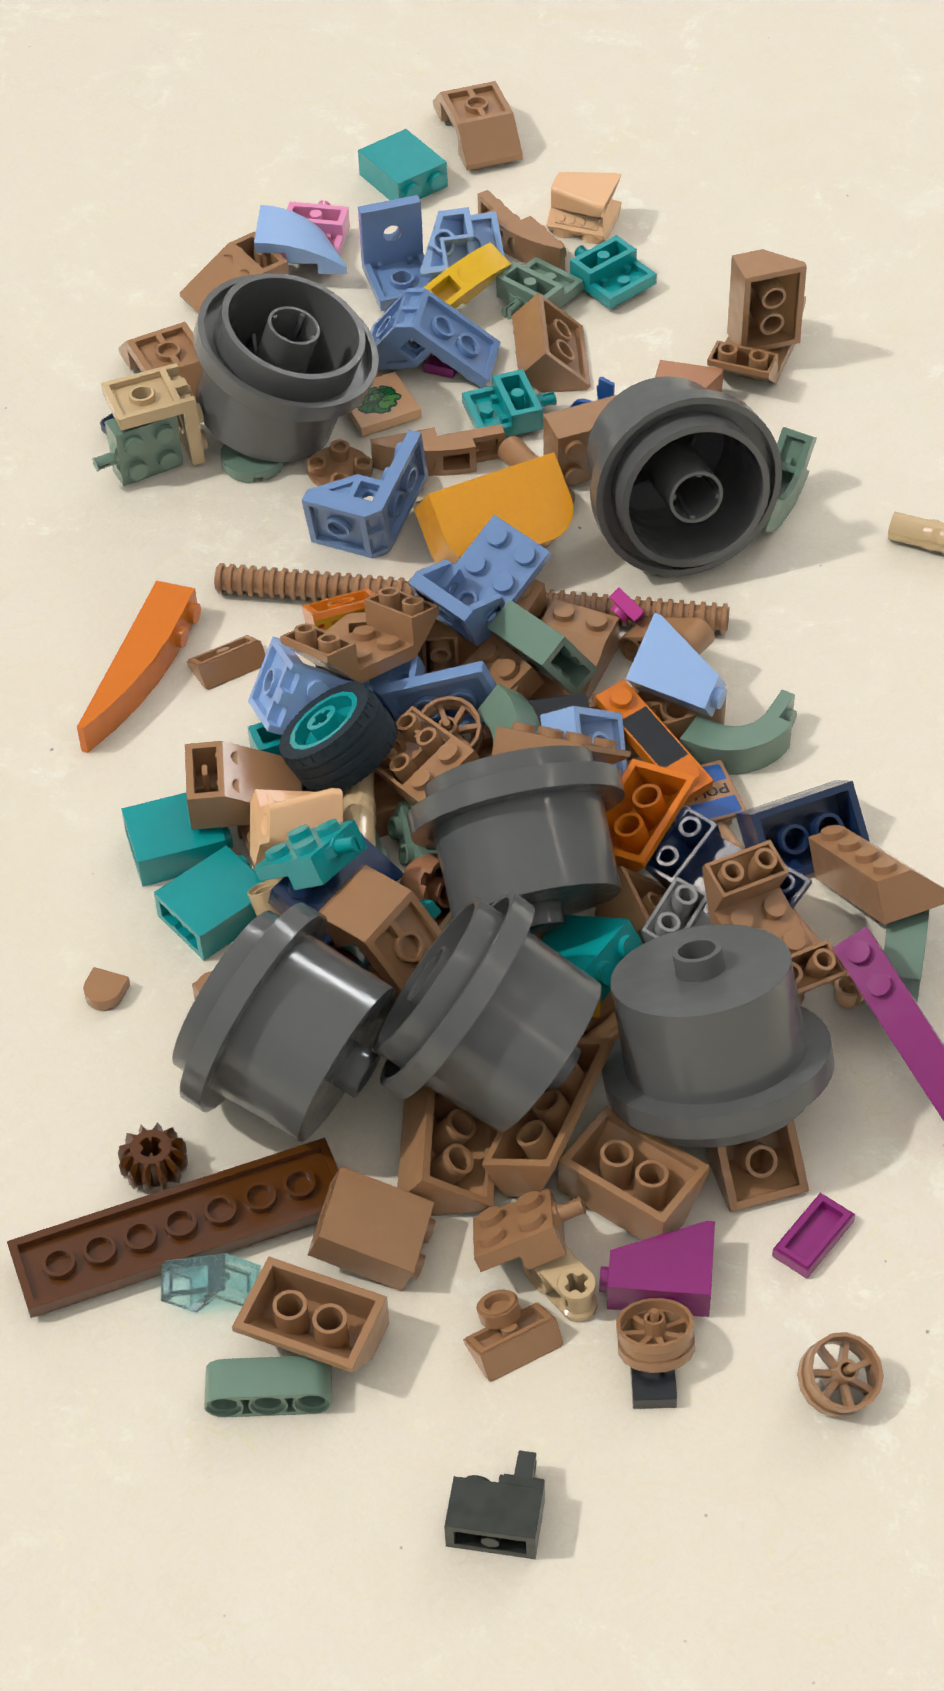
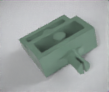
(523, 282)
(141, 450)

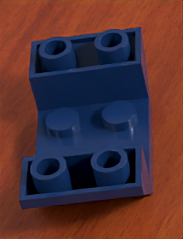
(697, 841)

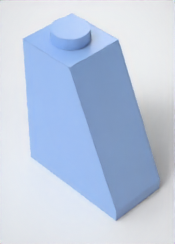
(675, 671)

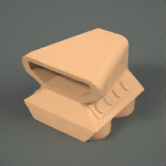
(584, 205)
(280, 811)

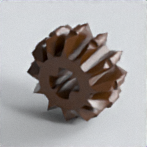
(153, 1158)

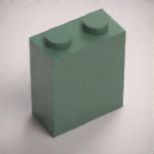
(542, 647)

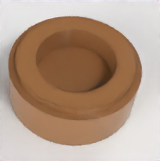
(499, 1309)

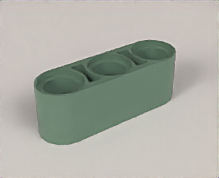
(267, 1386)

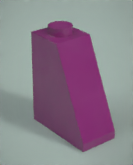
(663, 1266)

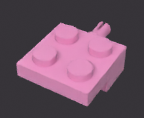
(329, 218)

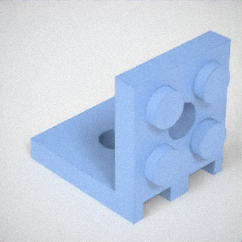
(288, 686)

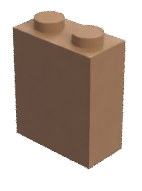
(373, 1229)

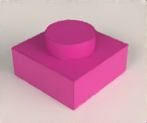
(625, 607)

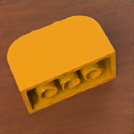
(525, 495)

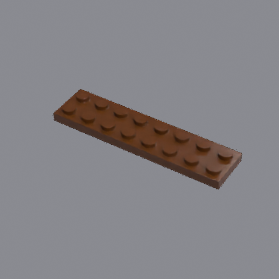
(181, 1222)

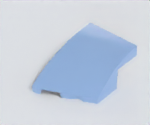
(457, 235)
(298, 237)

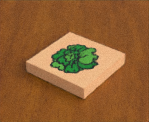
(385, 406)

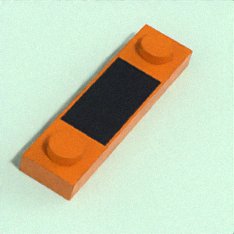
(650, 736)

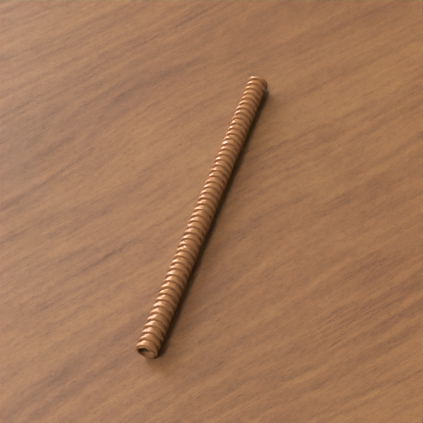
(328, 586)

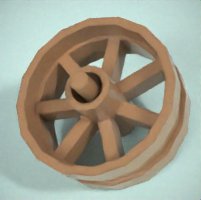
(451, 724)
(650, 1335)
(840, 1374)

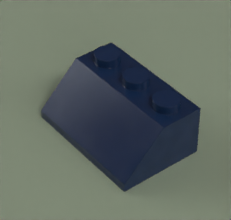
(802, 815)

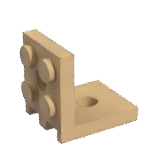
(166, 397)

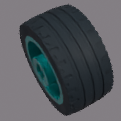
(338, 738)

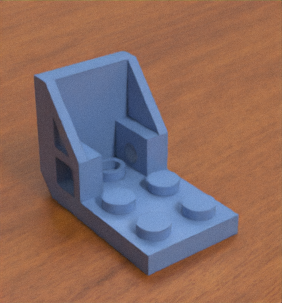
(437, 331)
(346, 521)
(487, 575)
(410, 687)

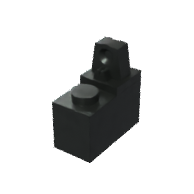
(497, 1515)

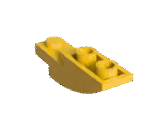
(469, 276)

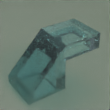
(201, 1279)

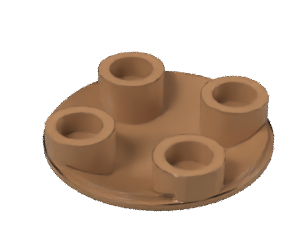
(338, 462)

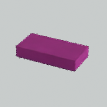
(813, 1235)

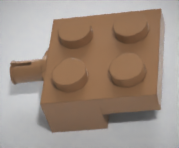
(507, 667)
(523, 1229)

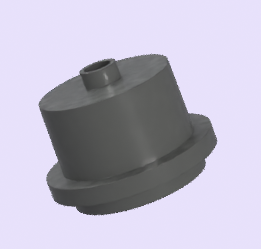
(280, 364)
(680, 476)
(526, 827)
(487, 1015)
(282, 1025)
(713, 1038)

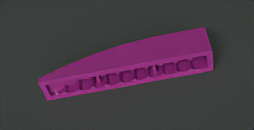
(896, 1011)

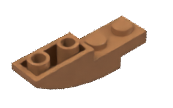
(523, 237)
(445, 453)

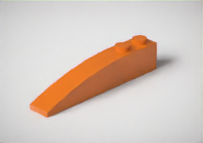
(141, 660)

